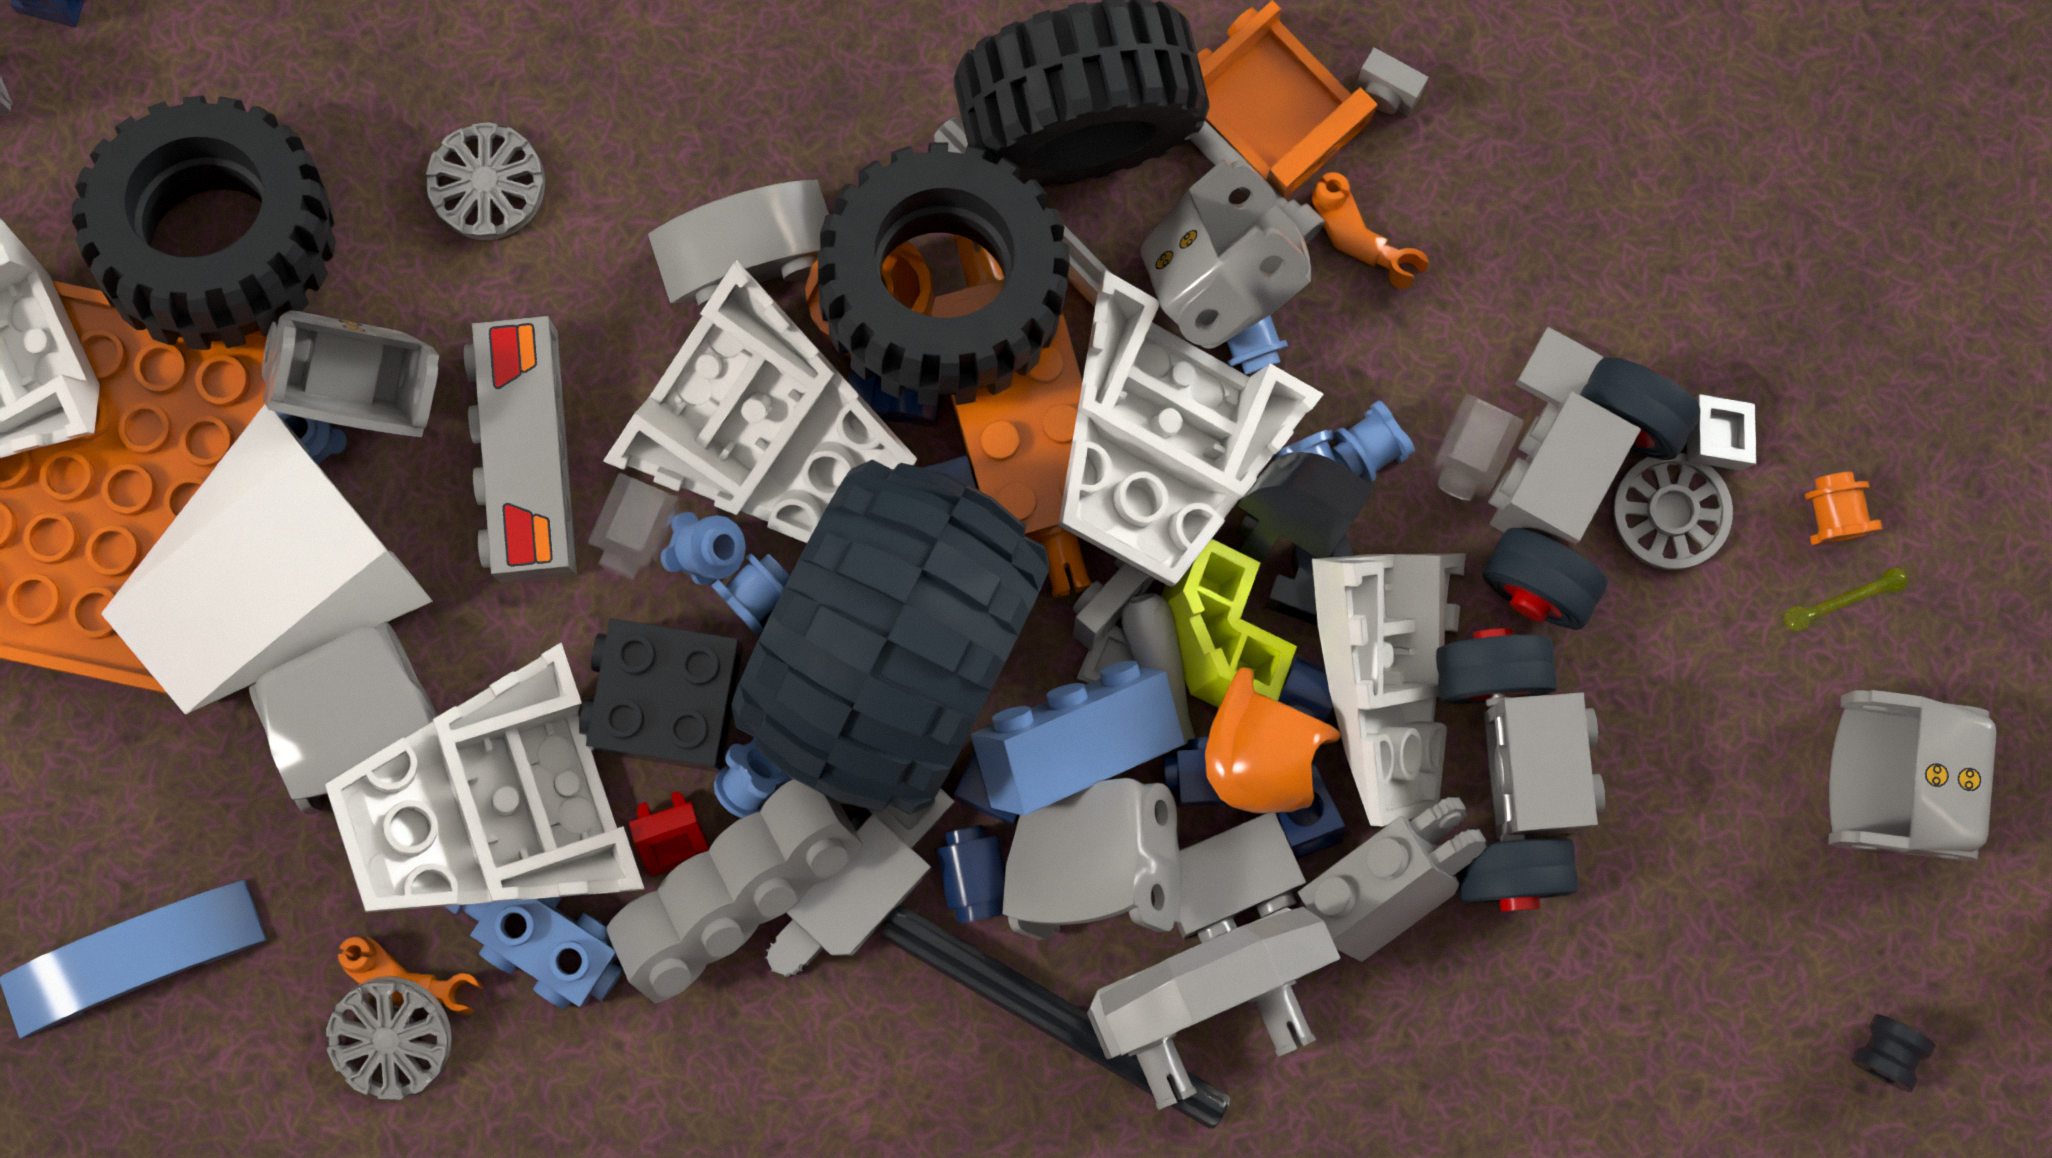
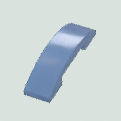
(131, 956)

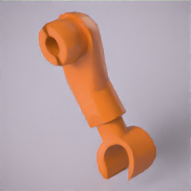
(1349, 234)
(366, 960)

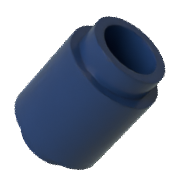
(972, 873)

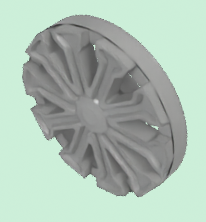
(485, 181)
(1672, 512)
(389, 1037)

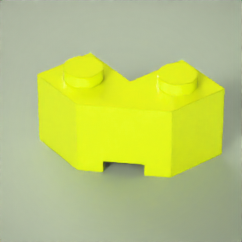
(1212, 635)

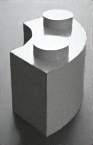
(765, 229)

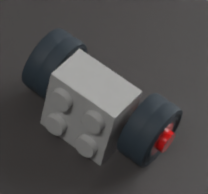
(1561, 482)
(1535, 766)

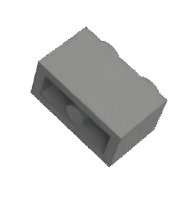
(1236, 874)

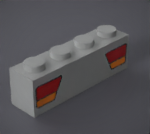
(522, 450)

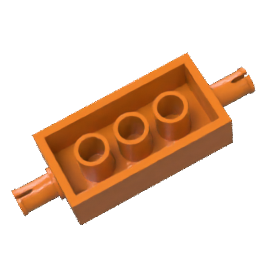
(1024, 434)

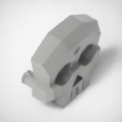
(1239, 966)

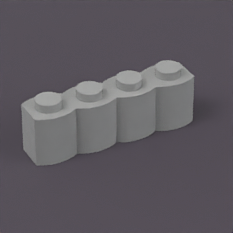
(723, 894)

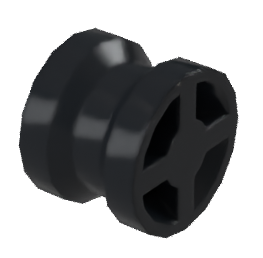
(1893, 1052)

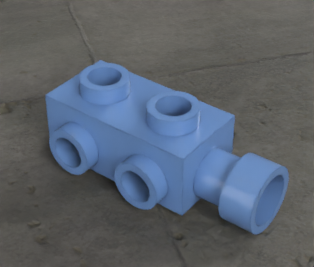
(540, 947)

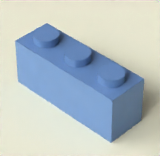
(1077, 737)

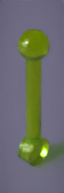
(1798, 618)

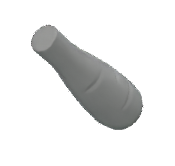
(1156, 646)

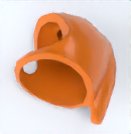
(1263, 750)

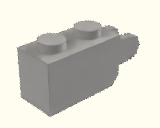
(1393, 879)
(851, 904)

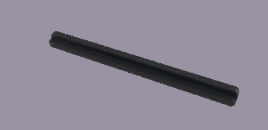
(1034, 1005)

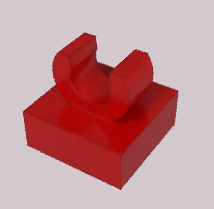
(668, 836)

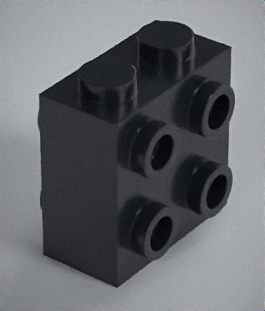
(662, 694)

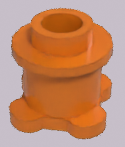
(1841, 509)

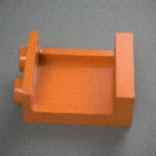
(1279, 101)

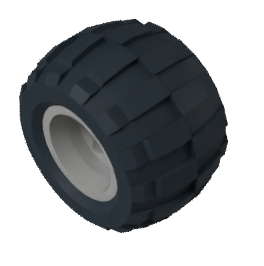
(889, 636)

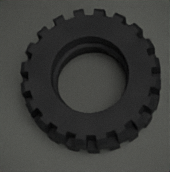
(1083, 90)
(191, 152)
(957, 197)

